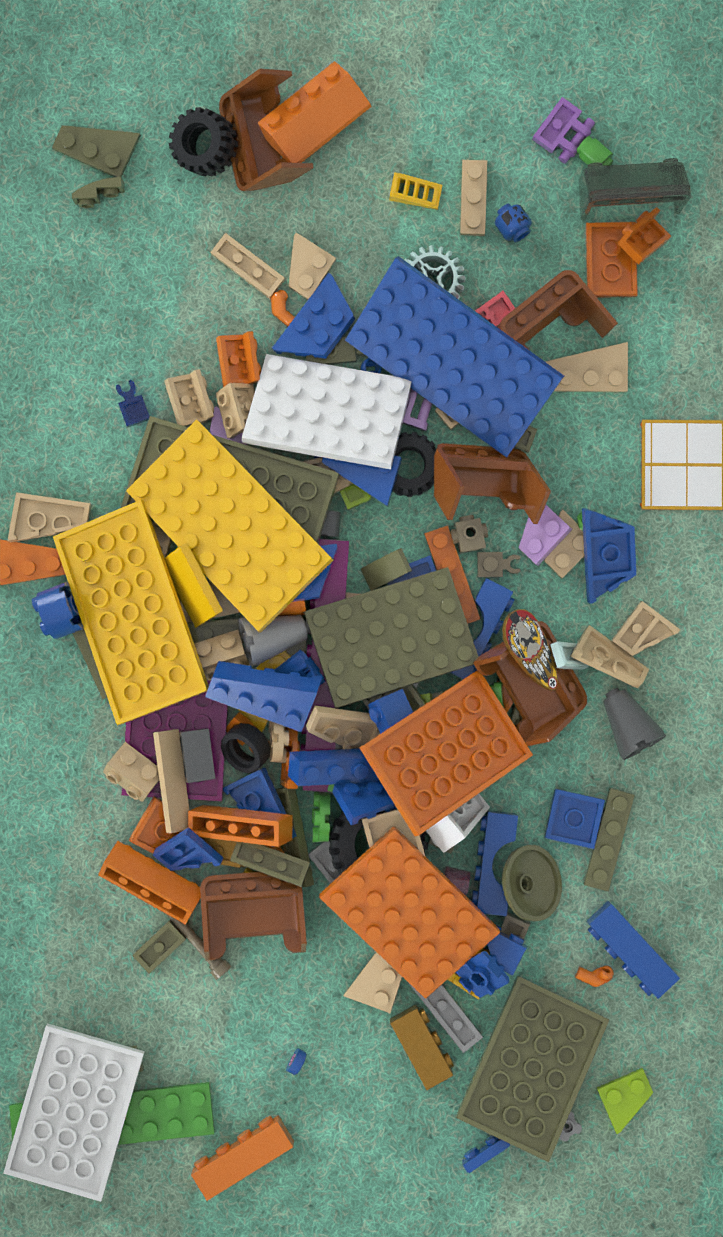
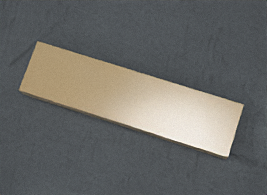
(172, 780)

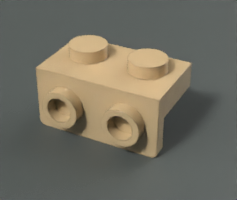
(189, 398)
(223, 648)
(132, 772)

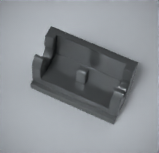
(197, 755)

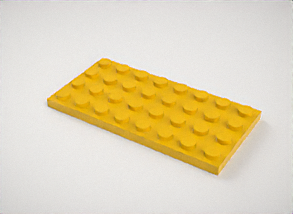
(231, 525)
(131, 613)

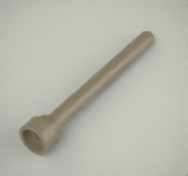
(219, 966)

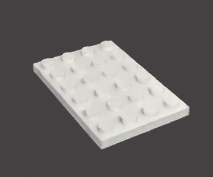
(327, 411)
(74, 1112)

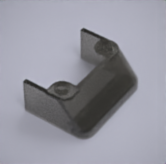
(634, 185)

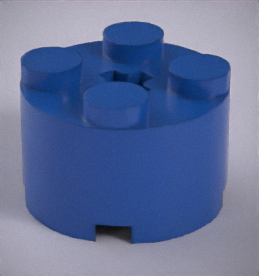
(57, 611)

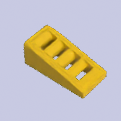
(410, 180)

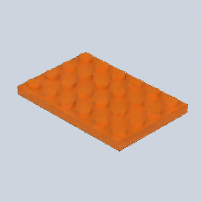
(446, 752)
(409, 912)

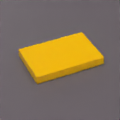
(192, 586)

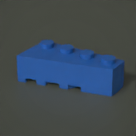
(265, 693)

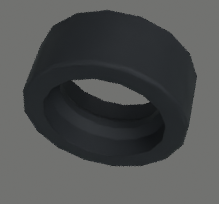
(254, 739)

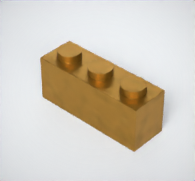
(422, 1046)

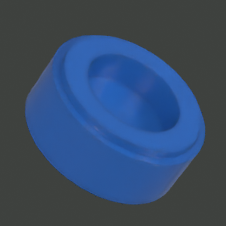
(296, 1061)

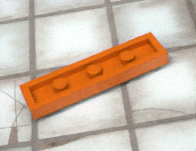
(446, 555)

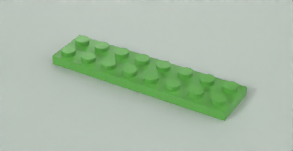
(160, 1114)

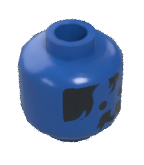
(513, 222)

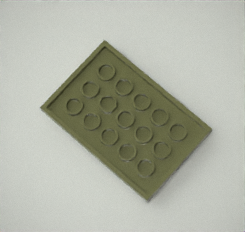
(391, 637)
(532, 1068)

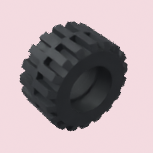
(187, 133)
(427, 450)

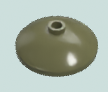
(532, 883)

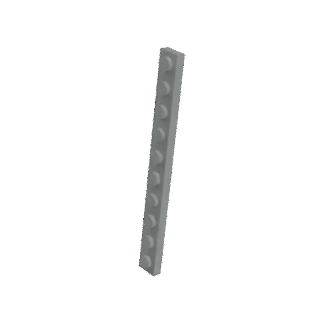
(440, 1001)

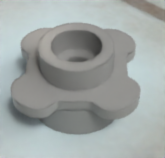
(573, 1128)

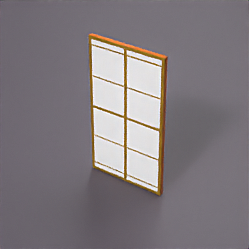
(682, 465)

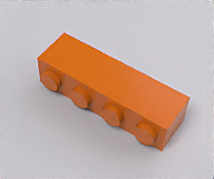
(241, 825)
(151, 882)
(242, 1157)

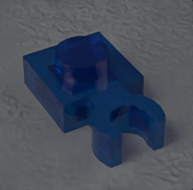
(133, 408)

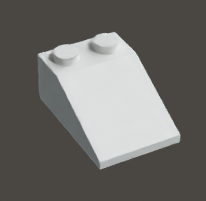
(458, 823)

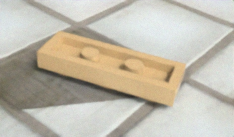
(473, 197)
(247, 266)

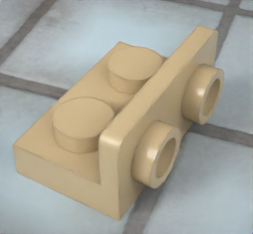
(234, 406)

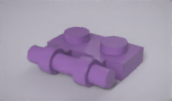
(557, 125)

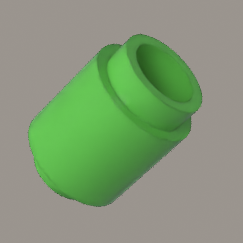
(594, 152)

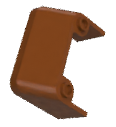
(244, 105)
(563, 297)
(487, 472)

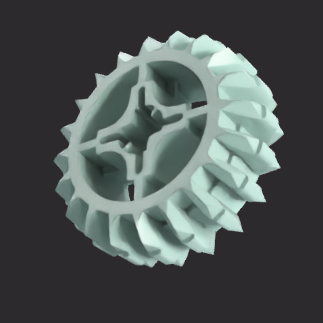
(449, 265)

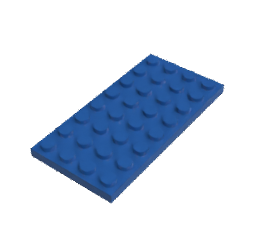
(453, 357)

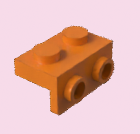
(643, 237)
(238, 358)

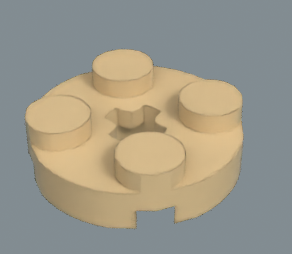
(278, 739)

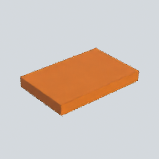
(608, 266)

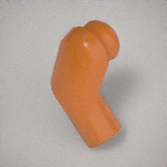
(278, 306)
(597, 977)

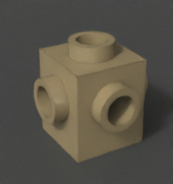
(466, 543)

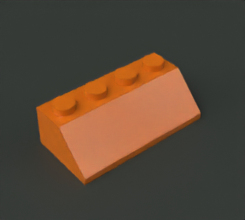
(314, 114)

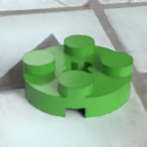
(320, 817)

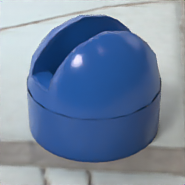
(370, 363)

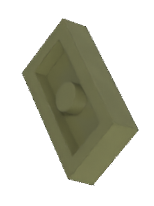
(159, 946)

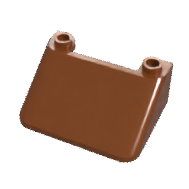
(543, 711)
(250, 907)

